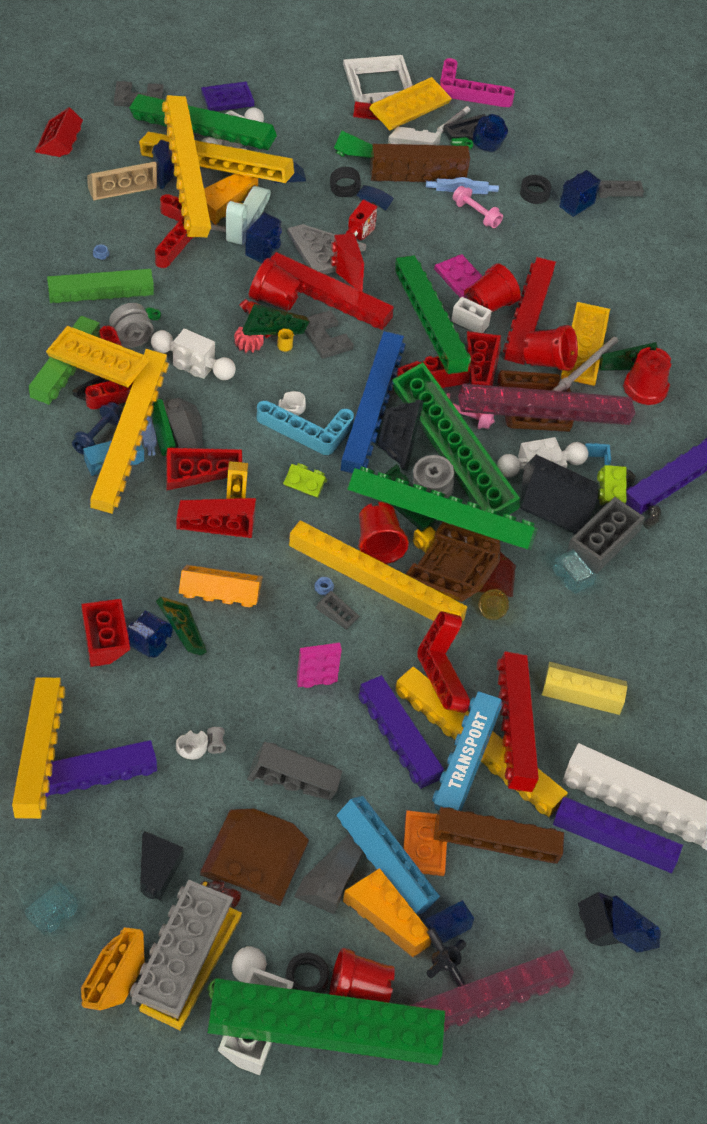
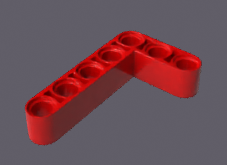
(177, 237)
(106, 392)
(437, 665)

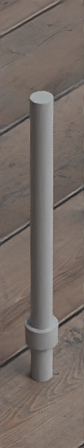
(565, 383)

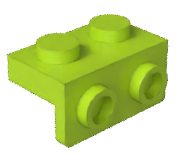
(305, 480)
(612, 484)

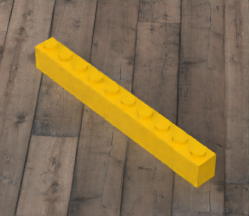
(231, 159)
(186, 166)
(128, 433)
(372, 573)
(420, 693)

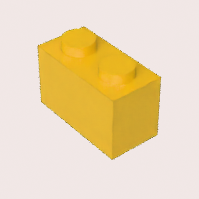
(237, 480)

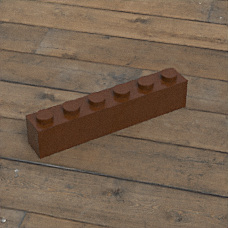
(499, 835)

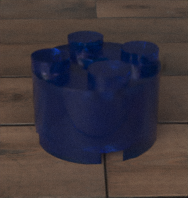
(490, 133)
(149, 634)

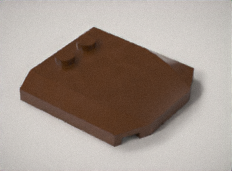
(536, 381)
(457, 562)
(256, 853)

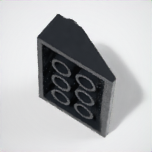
(557, 494)

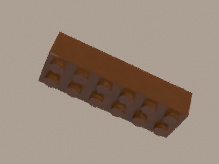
(418, 162)

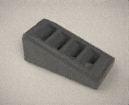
(328, 610)

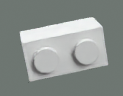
(471, 315)

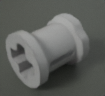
(216, 742)

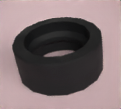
(341, 173)
(535, 197)
(310, 959)

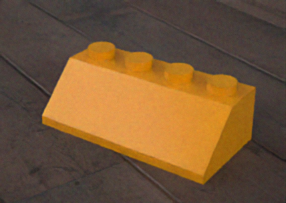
(220, 585)

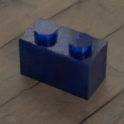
(451, 921)

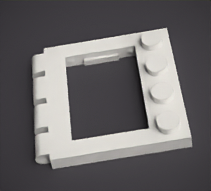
(372, 65)

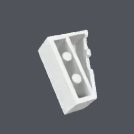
(409, 136)

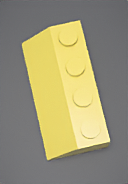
(585, 688)

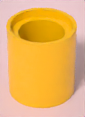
(285, 340)

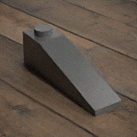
(184, 423)
(330, 877)

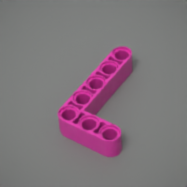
(472, 90)

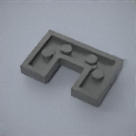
(125, 96)
(320, 339)

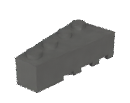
(294, 771)

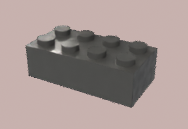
(606, 534)

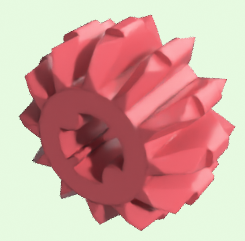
(248, 342)

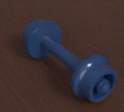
(110, 414)

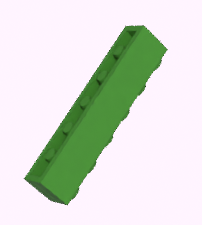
(100, 285)
(55, 372)

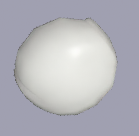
(293, 402)
(192, 745)
(245, 959)

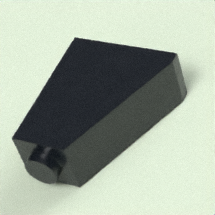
(158, 864)

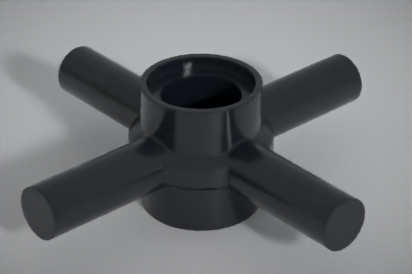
(446, 958)

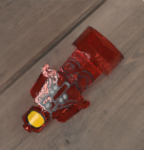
(219, 886)

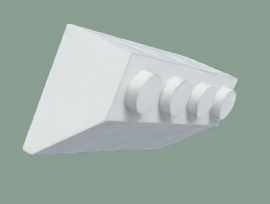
(250, 1053)

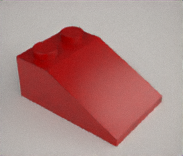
(348, 260)

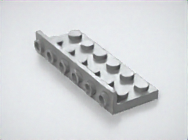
(181, 949)

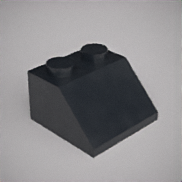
(598, 919)

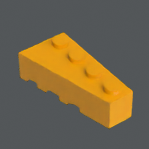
(232, 188)
(389, 912)

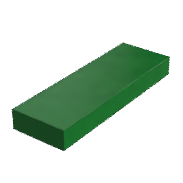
(162, 427)

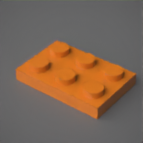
(420, 844)

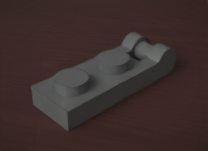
(620, 188)

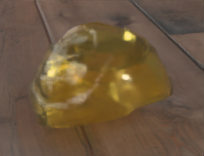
(493, 604)

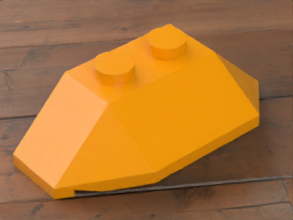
(114, 971)

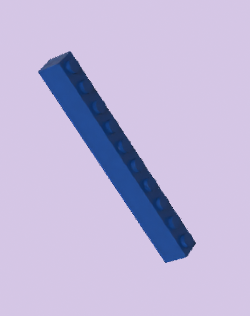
(372, 402)

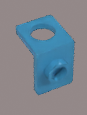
(599, 450)

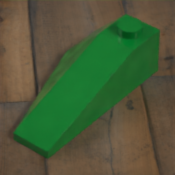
(352, 146)

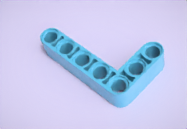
(319, 439)

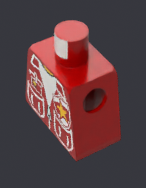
(362, 220)

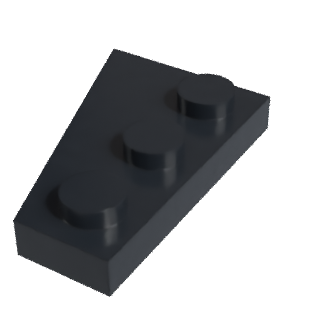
(462, 128)

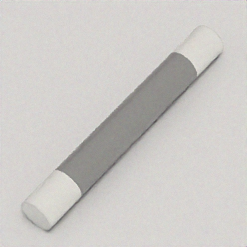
(458, 116)

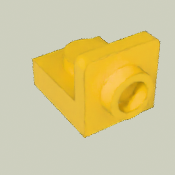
(424, 539)

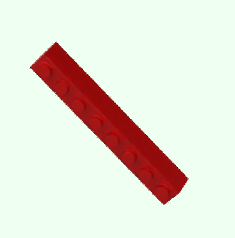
(337, 294)
(530, 309)
(517, 722)

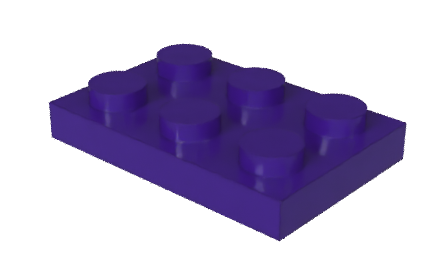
(227, 96)

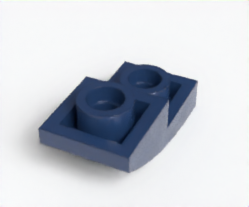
(377, 196)

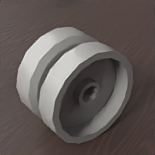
(131, 325)
(434, 474)

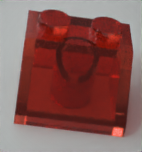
(502, 577)

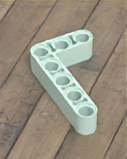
(242, 216)

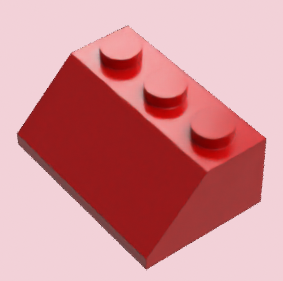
(60, 134)
(105, 631)

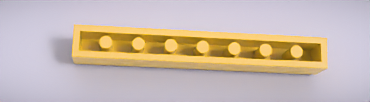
(38, 748)

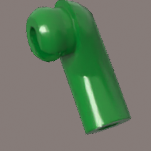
(461, 142)
(153, 314)

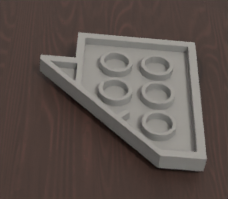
(315, 247)

